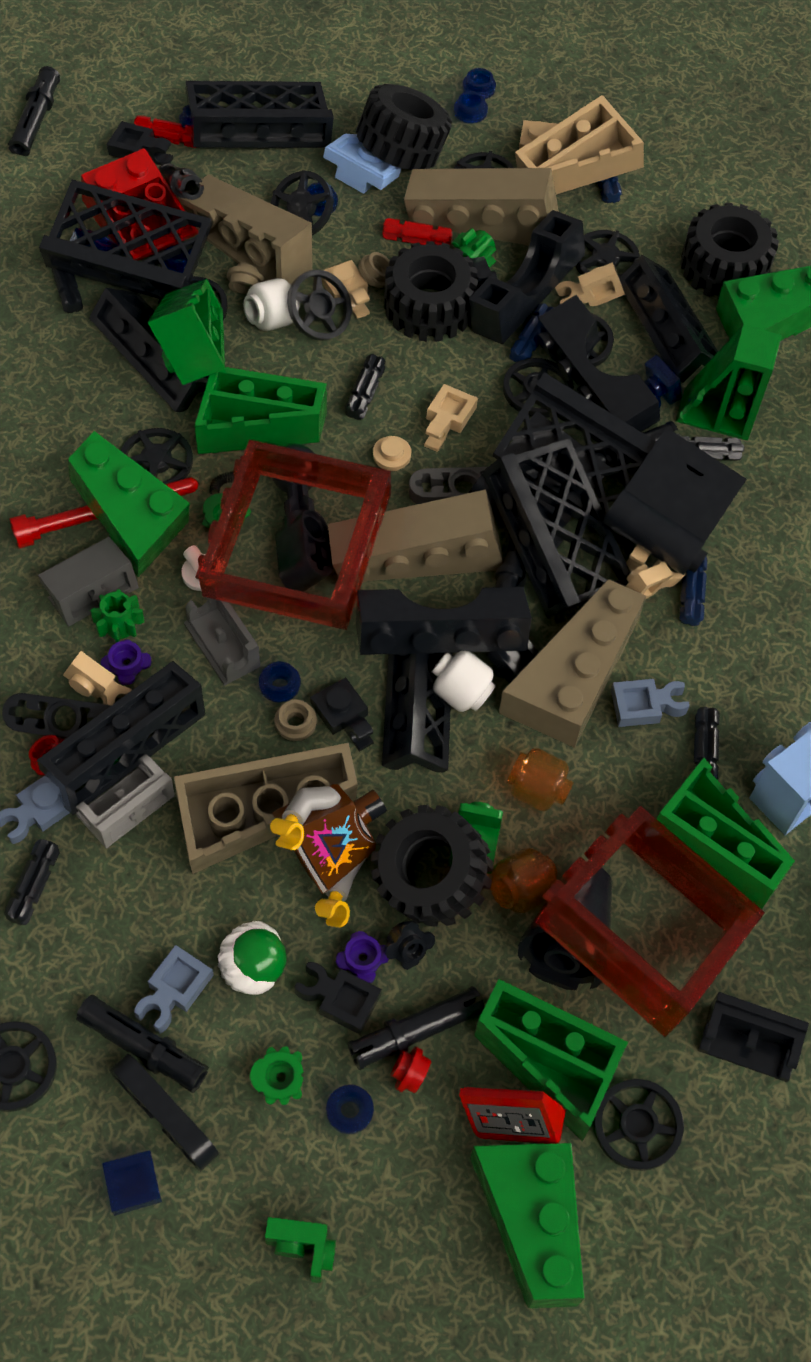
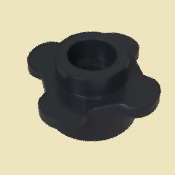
(408, 944)

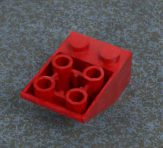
(140, 178)

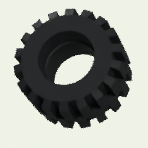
(403, 127)
(727, 246)
(429, 312)
(404, 846)

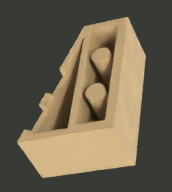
(585, 147)

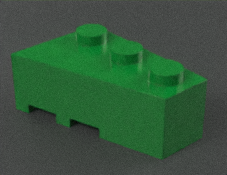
(768, 302)
(190, 331)
(732, 384)
(725, 836)
(551, 1051)
(537, 1217)

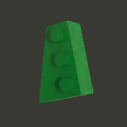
(258, 408)
(128, 500)

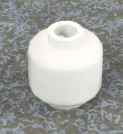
(267, 304)
(463, 680)

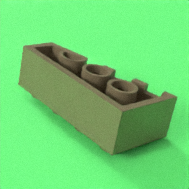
(494, 200)
(254, 230)
(428, 539)
(571, 672)
(234, 804)

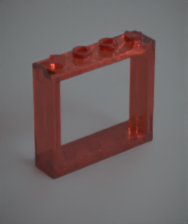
(309, 470)
(616, 961)

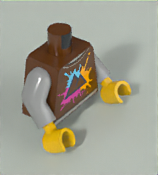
(329, 841)

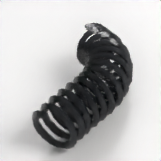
(223, 481)

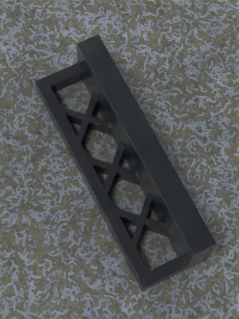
(667, 317)
(124, 321)
(408, 717)
(123, 733)

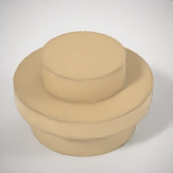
(392, 453)

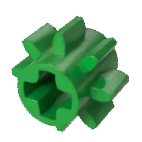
(476, 244)
(117, 615)

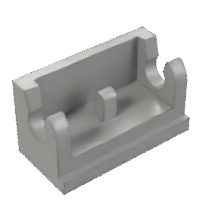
(127, 802)

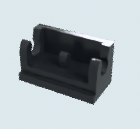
(753, 1036)

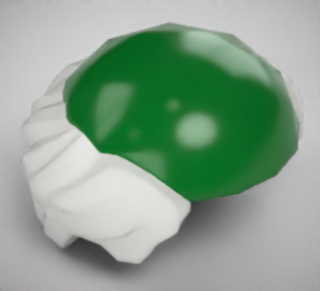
(252, 958)

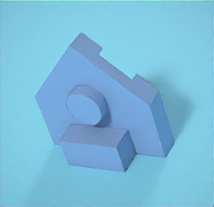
(359, 166)

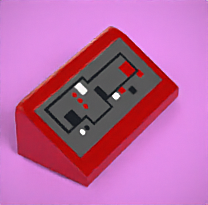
(513, 1115)

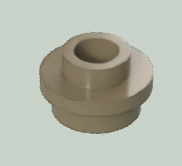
(373, 269)
(243, 277)
(292, 709)

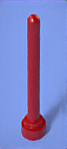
(30, 529)

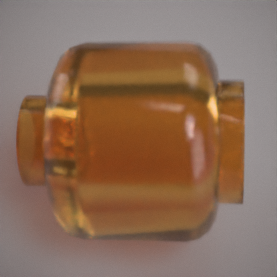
(539, 779)
(523, 880)

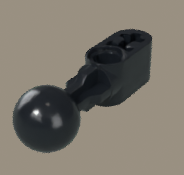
(304, 537)

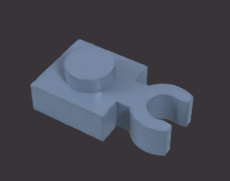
(643, 704)
(40, 804)
(176, 983)

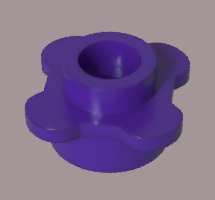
(126, 651)
(360, 944)

